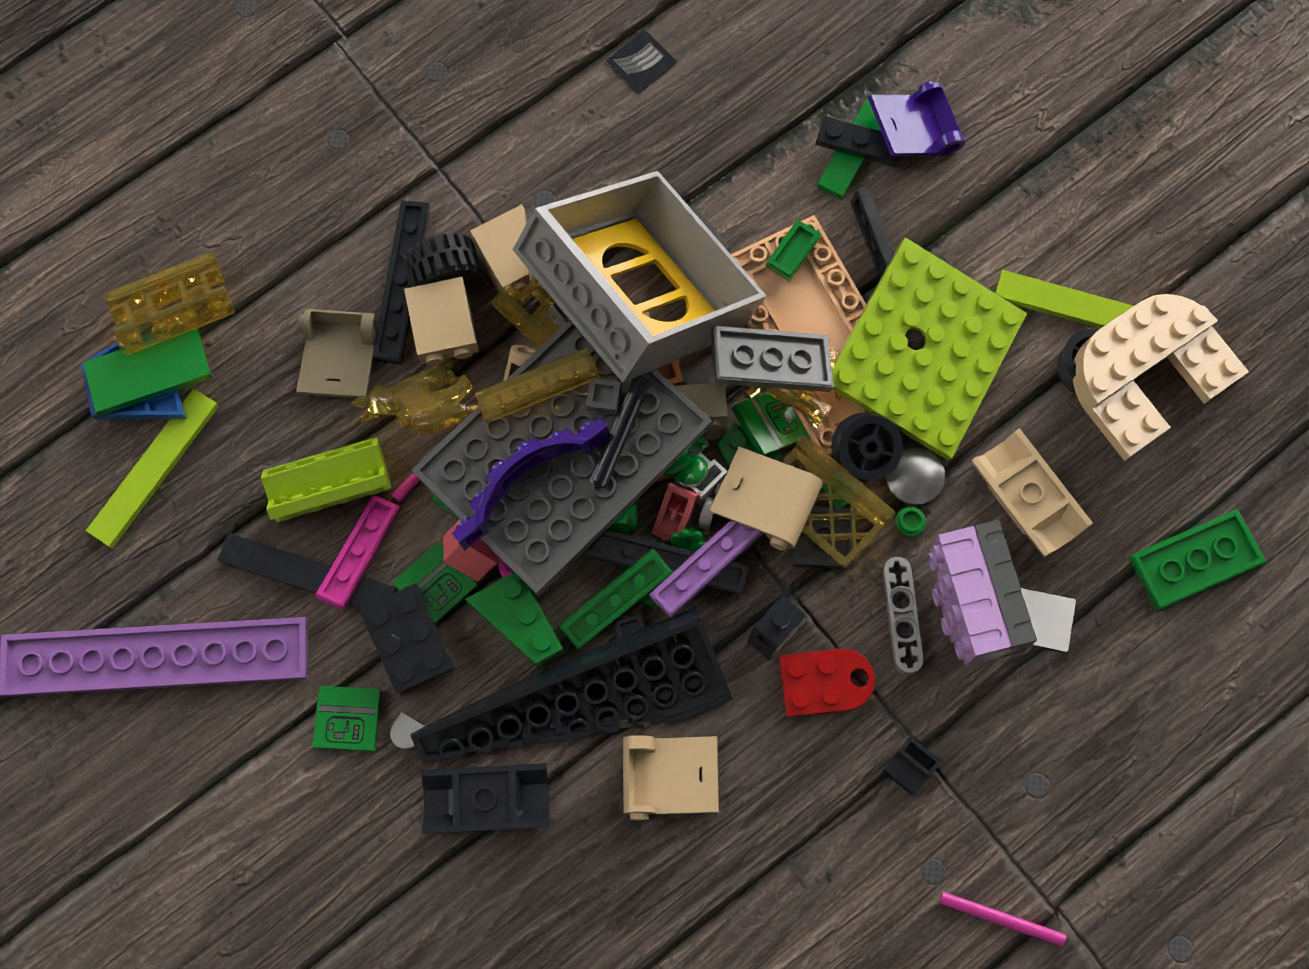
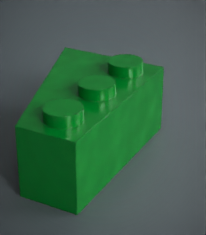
(518, 618)

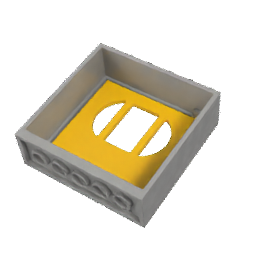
(565, 254)

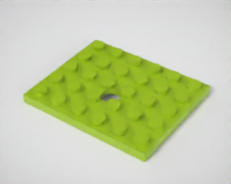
(932, 389)

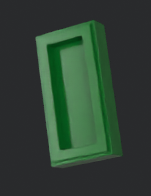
(793, 250)

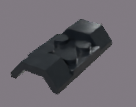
(485, 798)

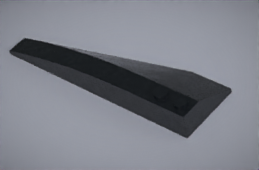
(626, 683)

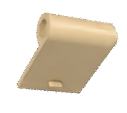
(770, 498)
(666, 776)

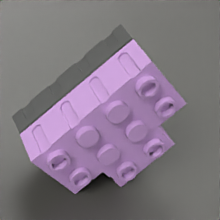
(980, 594)

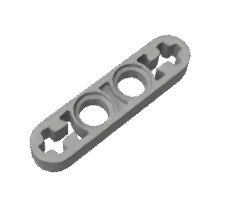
(906, 615)

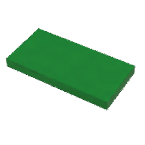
(165, 367)
(1197, 559)

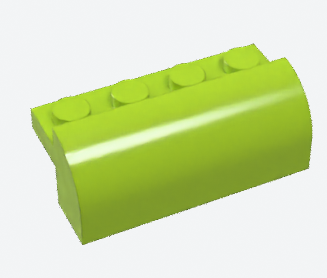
(325, 480)

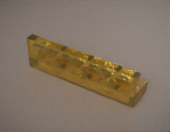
(536, 385)

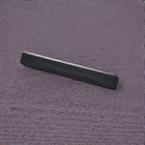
(620, 431)

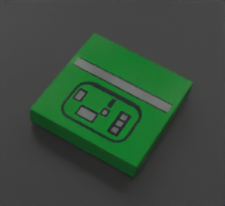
(769, 424)
(439, 582)
(347, 718)

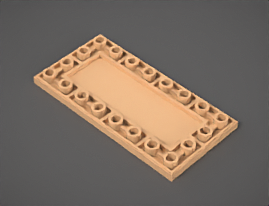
(815, 301)

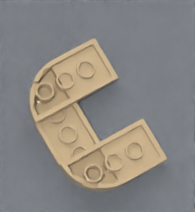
(1132, 345)

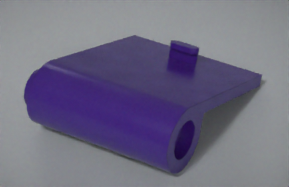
(918, 122)

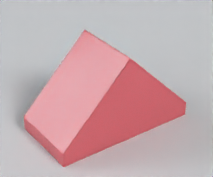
(675, 511)
(474, 562)

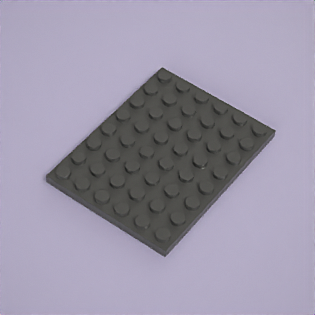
(554, 507)

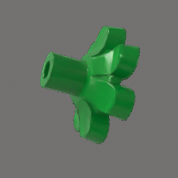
(688, 539)

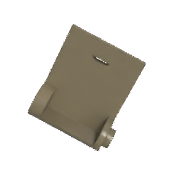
(336, 353)

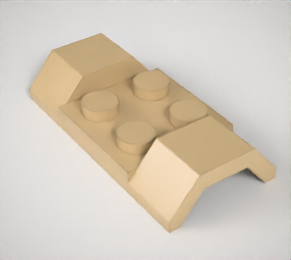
(1032, 493)

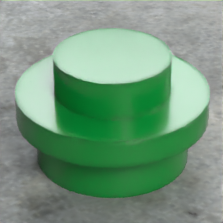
(910, 522)

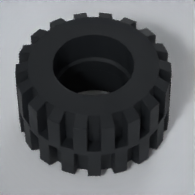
(443, 259)

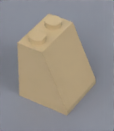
(494, 248)
(441, 321)

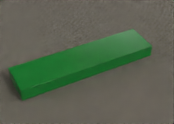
(843, 166)
(615, 598)

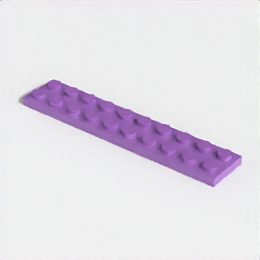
(154, 657)

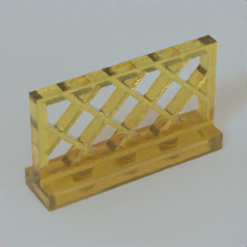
(847, 488)

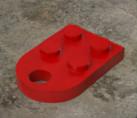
(822, 683)

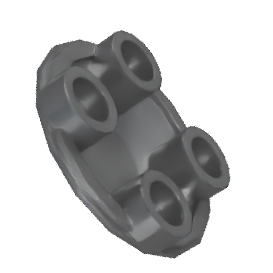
(917, 477)

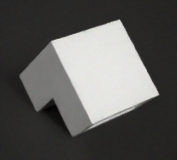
(706, 488)

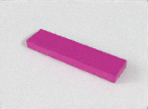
(357, 552)

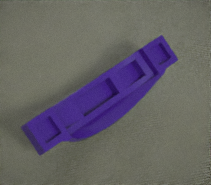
(526, 457)

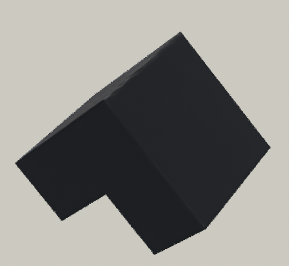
(911, 766)

